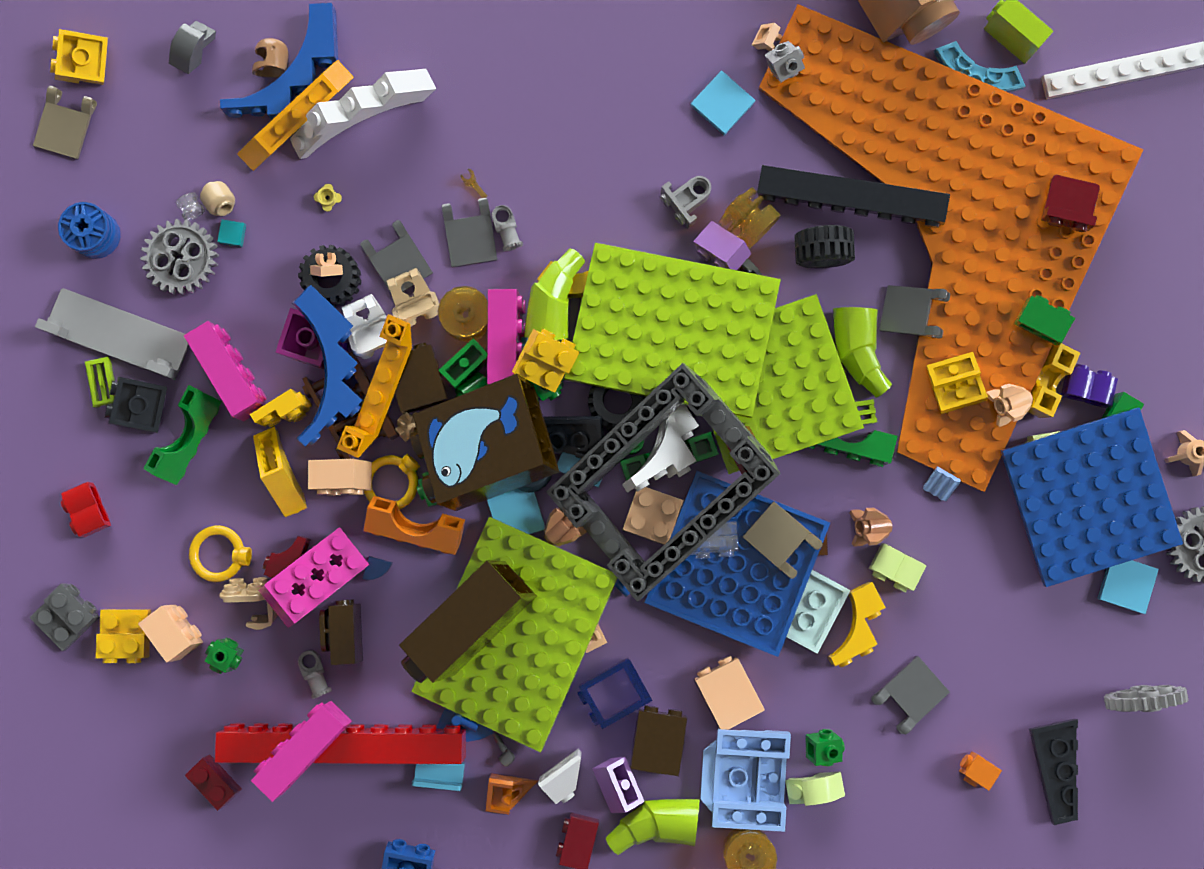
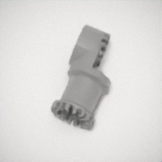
(507, 229)
(314, 675)

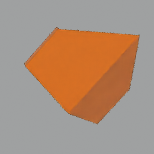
(506, 792)

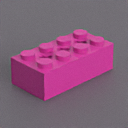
(504, 332)
(225, 370)
(313, 592)
(298, 753)

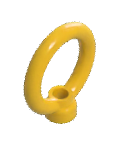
(408, 466)
(241, 555)

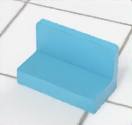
(439, 776)

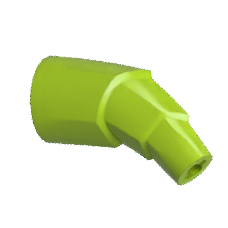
(549, 299)
(856, 346)
(658, 820)

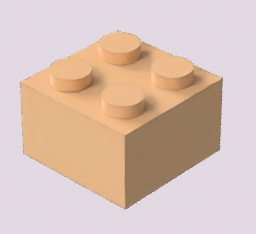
(339, 476)
(652, 515)
(171, 632)

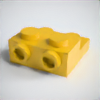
(79, 57)
(545, 359)
(288, 406)
(122, 636)

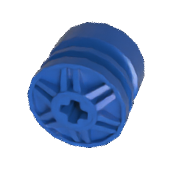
(92, 242)

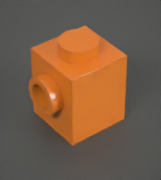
(979, 771)

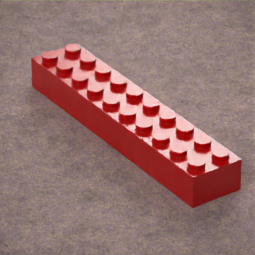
(353, 745)

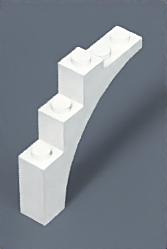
(358, 104)
(670, 452)

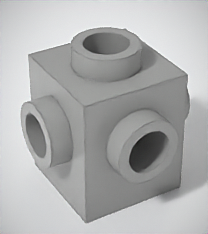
(785, 61)

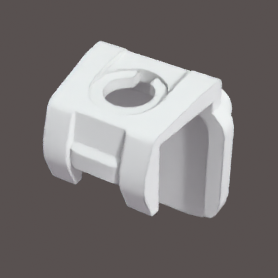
(365, 332)

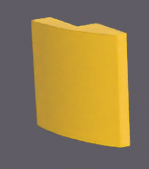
(957, 382)

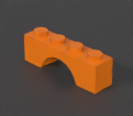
(386, 520)

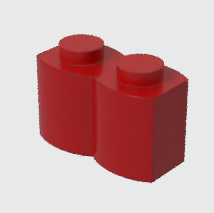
(85, 510)

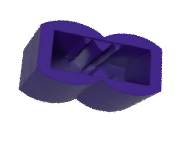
(1089, 386)

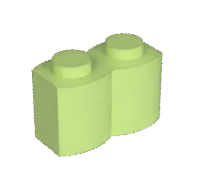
(897, 567)

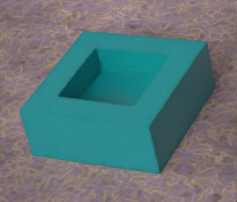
(231, 233)

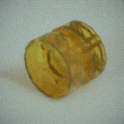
(749, 217)
(744, 841)

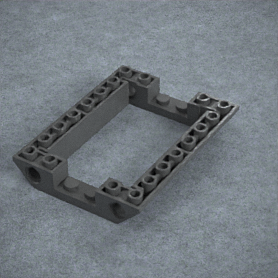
(572, 488)

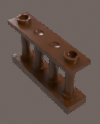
(361, 388)

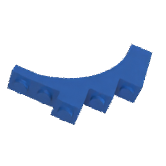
(318, 49)
(329, 328)

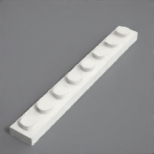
(1123, 70)

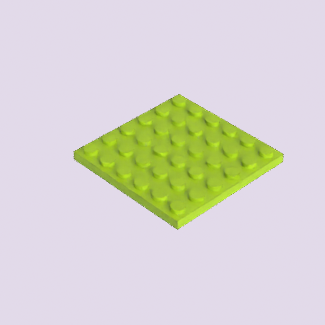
(801, 386)

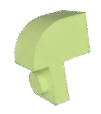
(815, 789)

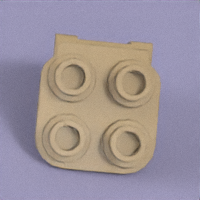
(409, 308)
(240, 592)

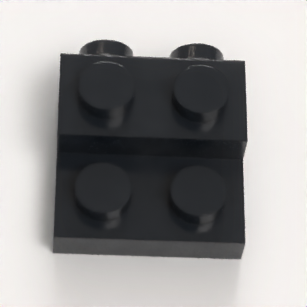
(136, 404)

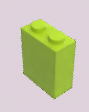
(1017, 29)

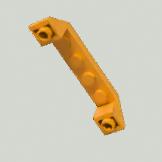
(294, 115)
(382, 388)

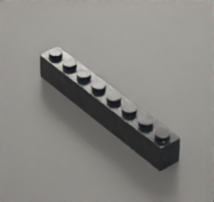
(853, 195)

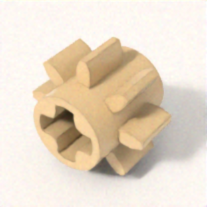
(406, 426)

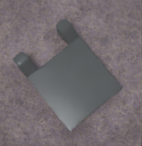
(470, 238)
(397, 257)
(908, 310)
(915, 692)

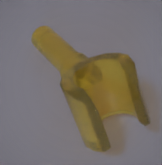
(472, 182)

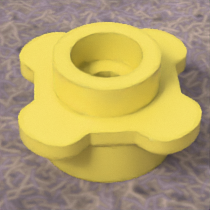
(325, 191)

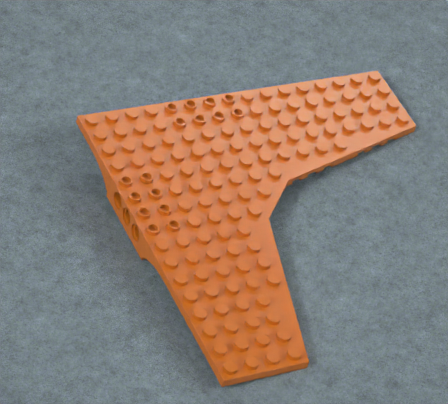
(996, 159)

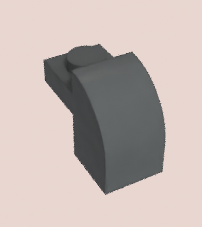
(188, 46)

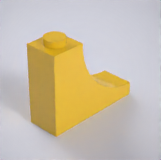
(277, 473)

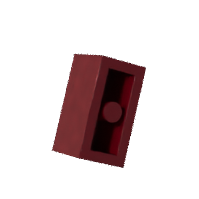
(213, 782)
(578, 841)

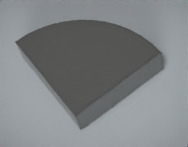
(749, 267)

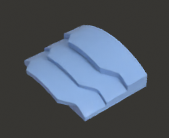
(746, 779)

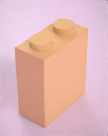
(728, 693)

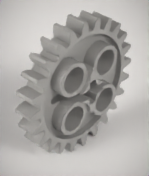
(161, 248)
(1187, 555)
(1146, 698)

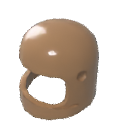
(275, 58)

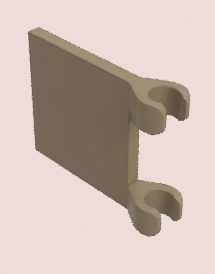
(63, 128)
(778, 536)

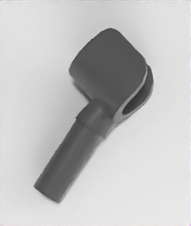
(507, 756)

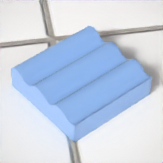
(941, 484)

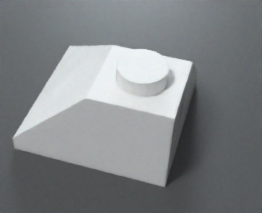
(562, 778)

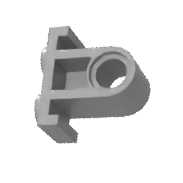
(685, 200)

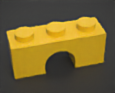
(1057, 365)

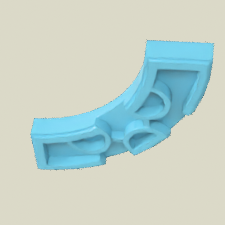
(1004, 78)

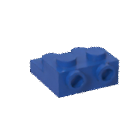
(403, 856)

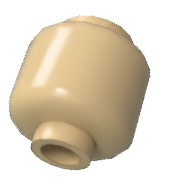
(217, 198)

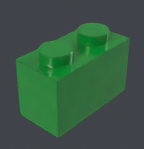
(1045, 320)
(464, 364)

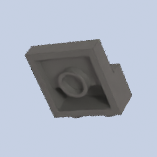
(65, 615)

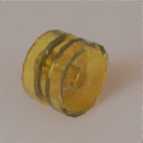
(457, 302)

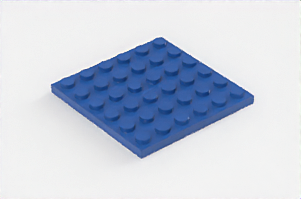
(1091, 497)
(739, 593)

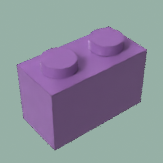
(721, 247)
(618, 785)

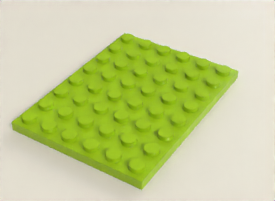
(658, 311)
(531, 663)

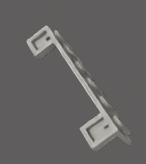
(116, 333)

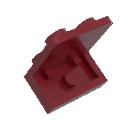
(1071, 203)

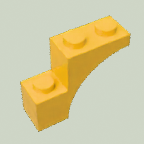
(860, 640)

